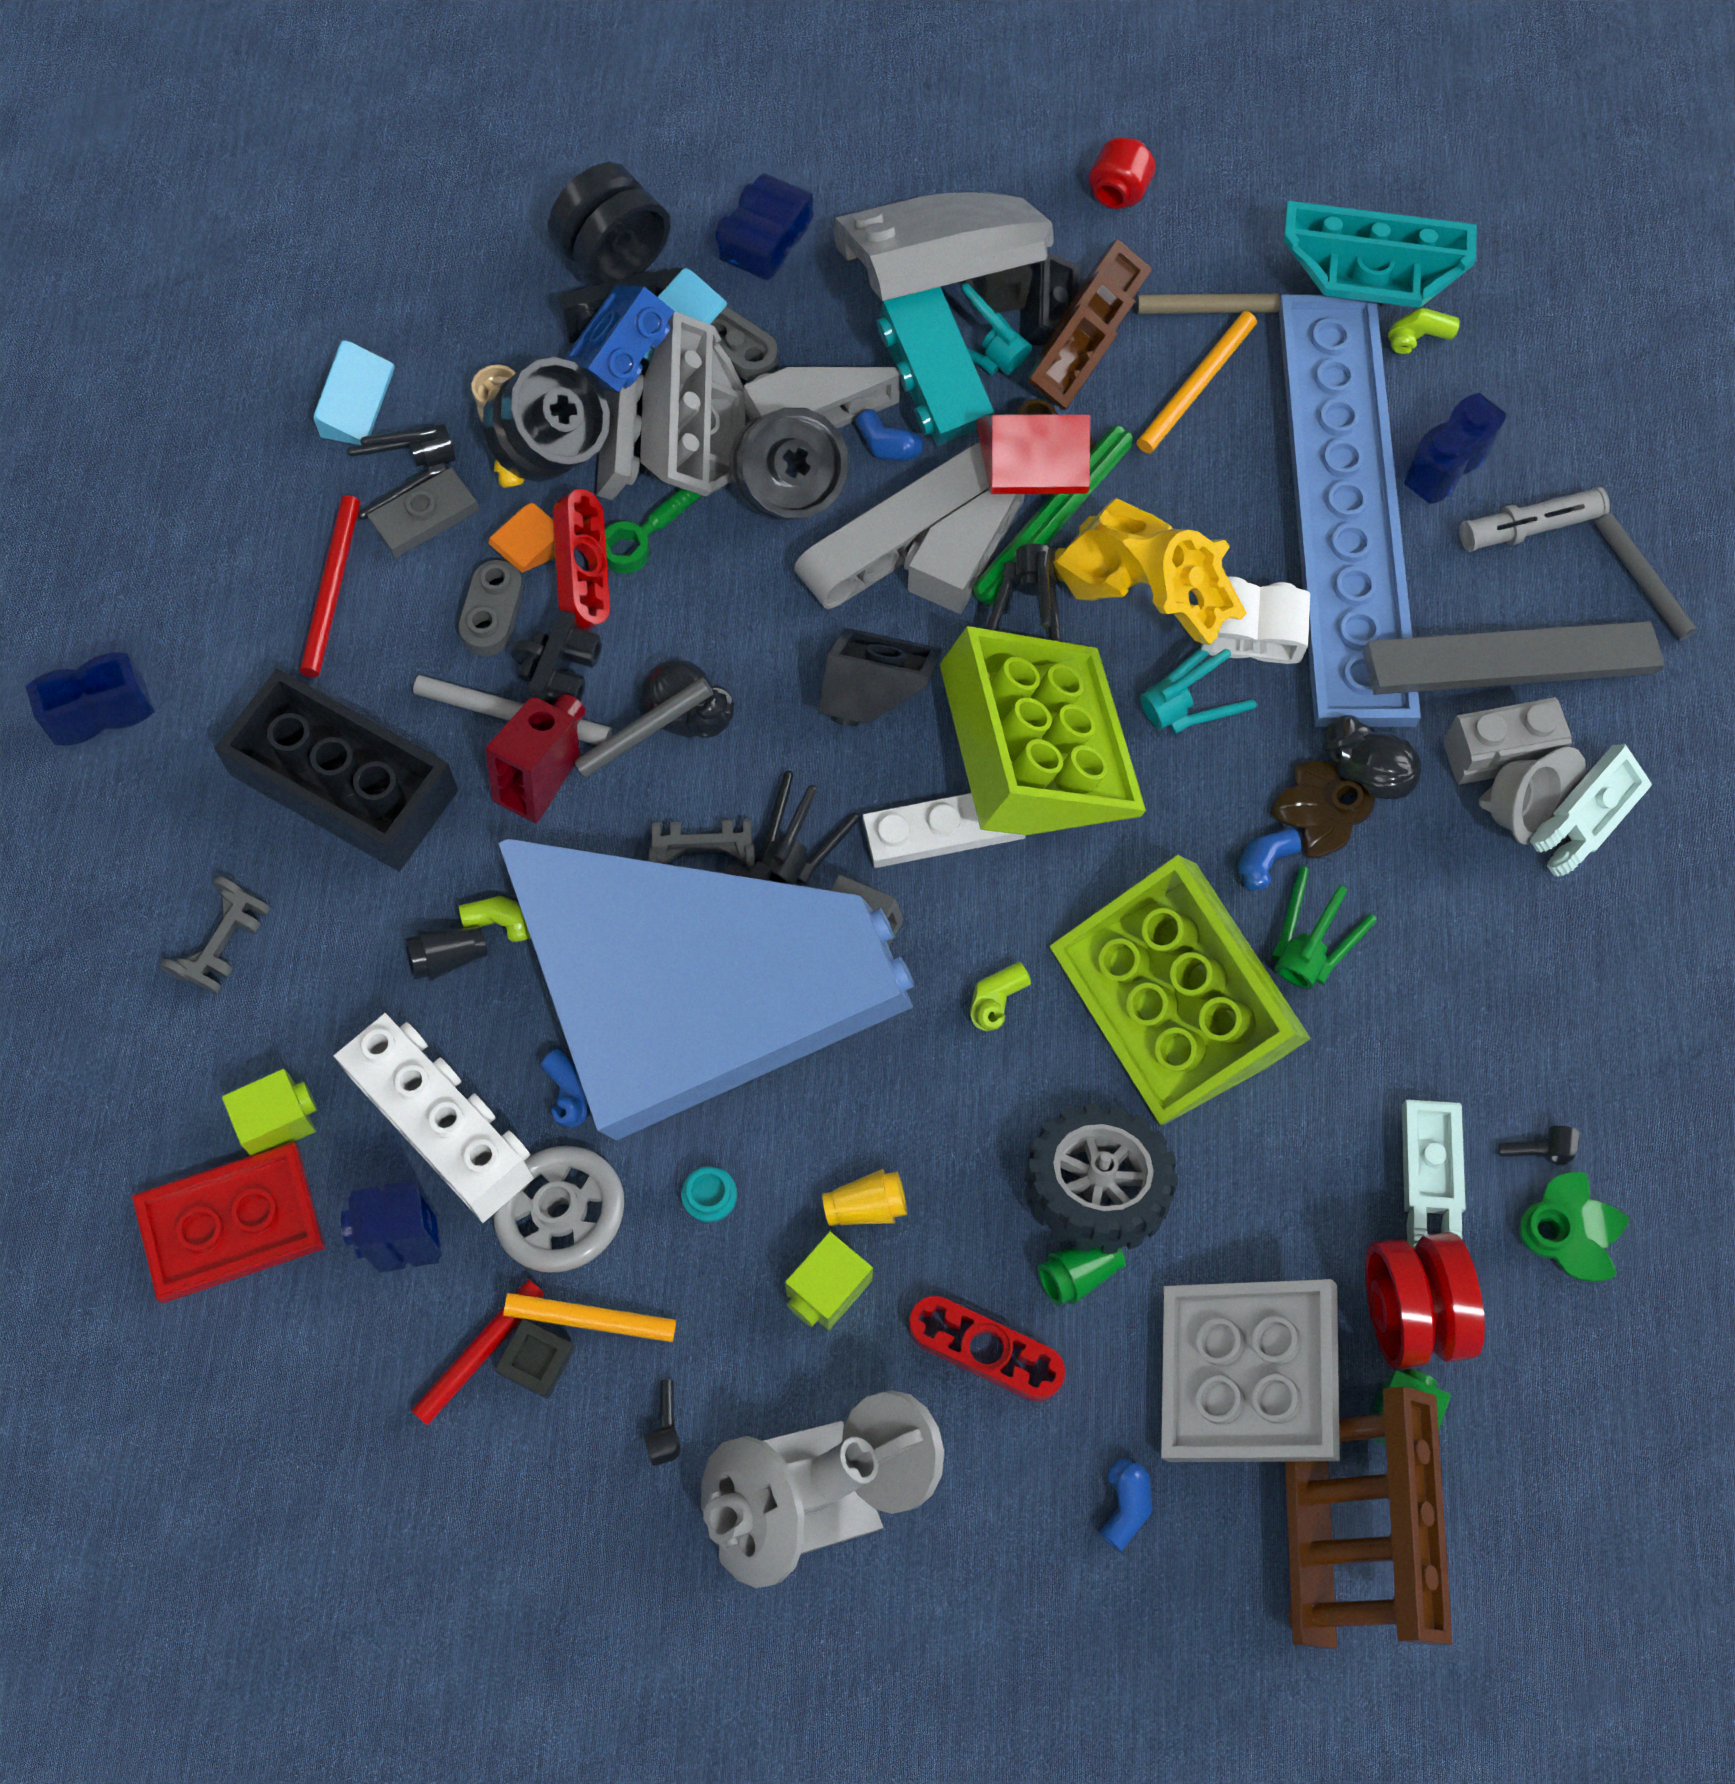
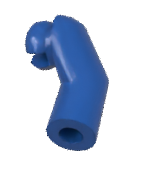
(888, 442)
(1262, 852)
(572, 1104)
(1134, 1503)

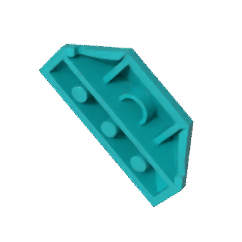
(1378, 253)

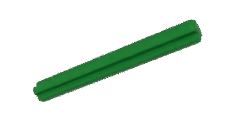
(1054, 512)

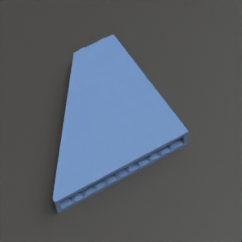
(695, 975)

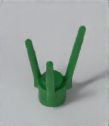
(1304, 959)

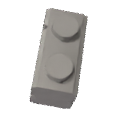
(1491, 738)

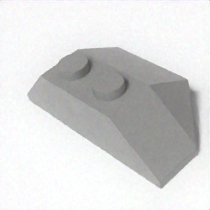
(691, 408)

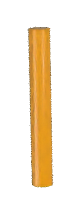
(589, 1317)

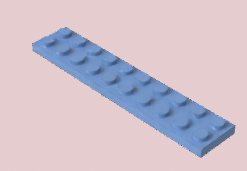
(1345, 503)

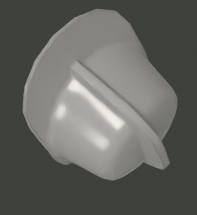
(1532, 790)

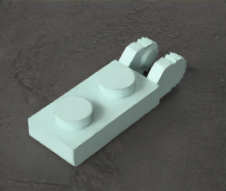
(1592, 809)
(1432, 1166)

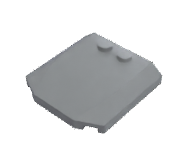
(942, 240)

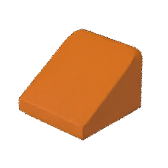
(526, 538)

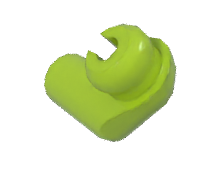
(1416, 324)
(499, 911)
(991, 996)

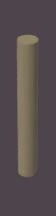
(1208, 303)

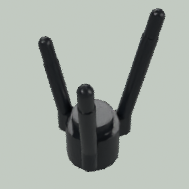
(428, 447)
(1035, 576)
(786, 853)

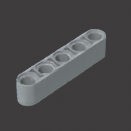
(883, 535)

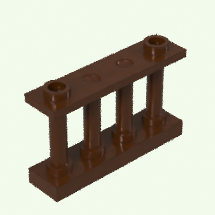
(1415, 1540)

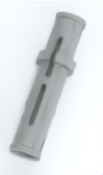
(1484, 530)

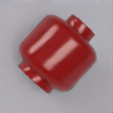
(1122, 172)

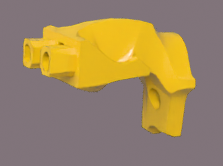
(1135, 547)

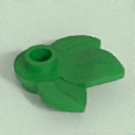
(1579, 1226)

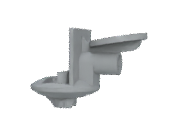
(818, 1485)

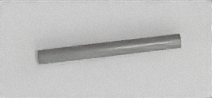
(494, 705)

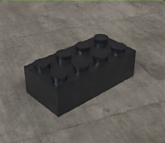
(337, 769)

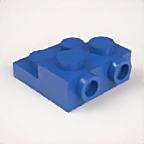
(621, 335)

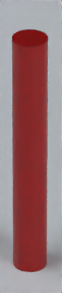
(470, 1360)

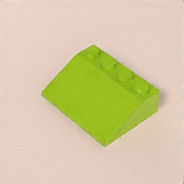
(1038, 733)
(1178, 990)

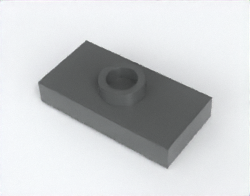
(423, 512)

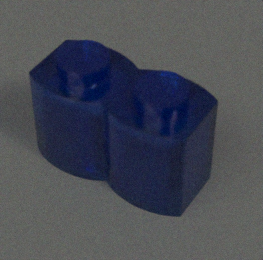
(764, 225)
(1454, 448)
(86, 700)

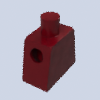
(534, 755)

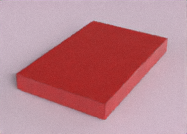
(228, 1222)

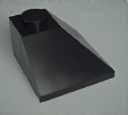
(872, 675)

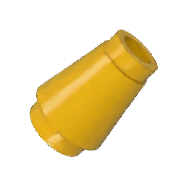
(867, 1200)

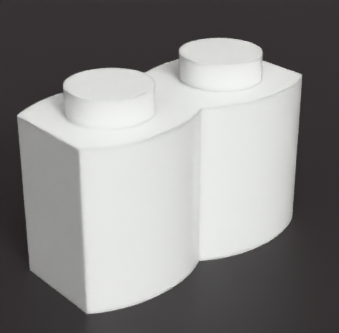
(1272, 628)

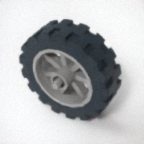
(1119, 1140)

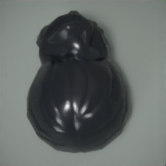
(671, 677)
(1375, 759)

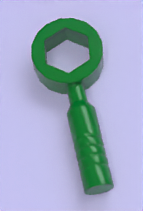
(631, 531)

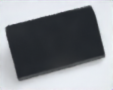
(1049, 296)

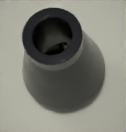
(443, 950)

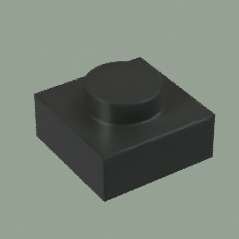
(535, 1359)

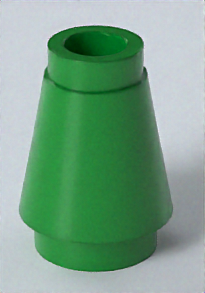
(1075, 1273)

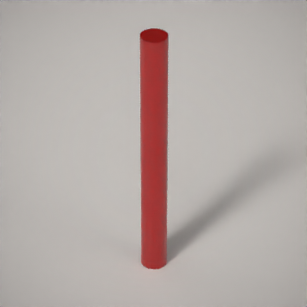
(330, 586)

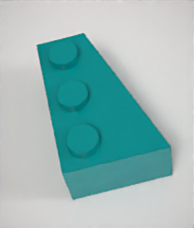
(933, 364)

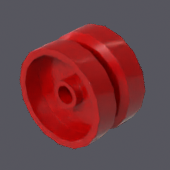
(1424, 1300)

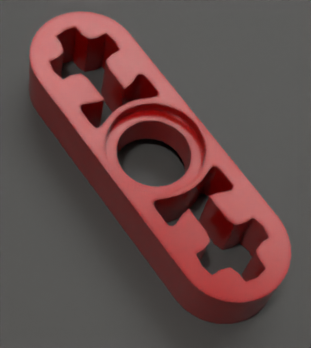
(581, 514)
(942, 1342)

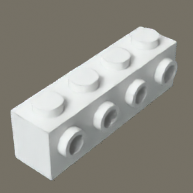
(435, 1117)

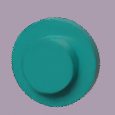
(709, 1194)

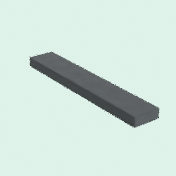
(1512, 657)

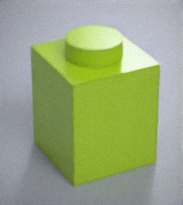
(270, 1112)
(827, 1282)

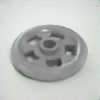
(589, 1237)

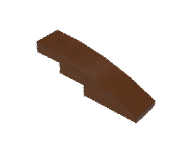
(1089, 324)

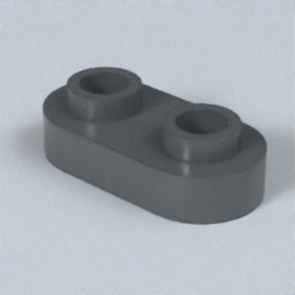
(746, 342)
(494, 604)

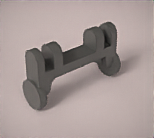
(734, 844)
(235, 907)

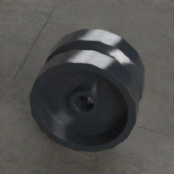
(608, 224)
(546, 419)
(816, 457)

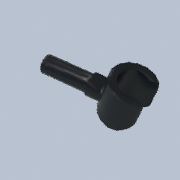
(1558, 1149)
(664, 1443)

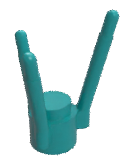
(1003, 345)
(1169, 699)

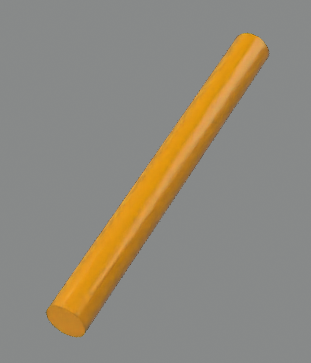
(1196, 382)

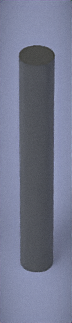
(1646, 576)
(644, 727)

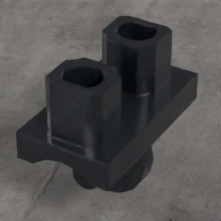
(549, 658)

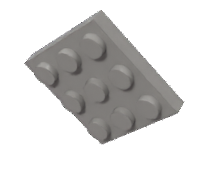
(1250, 1372)

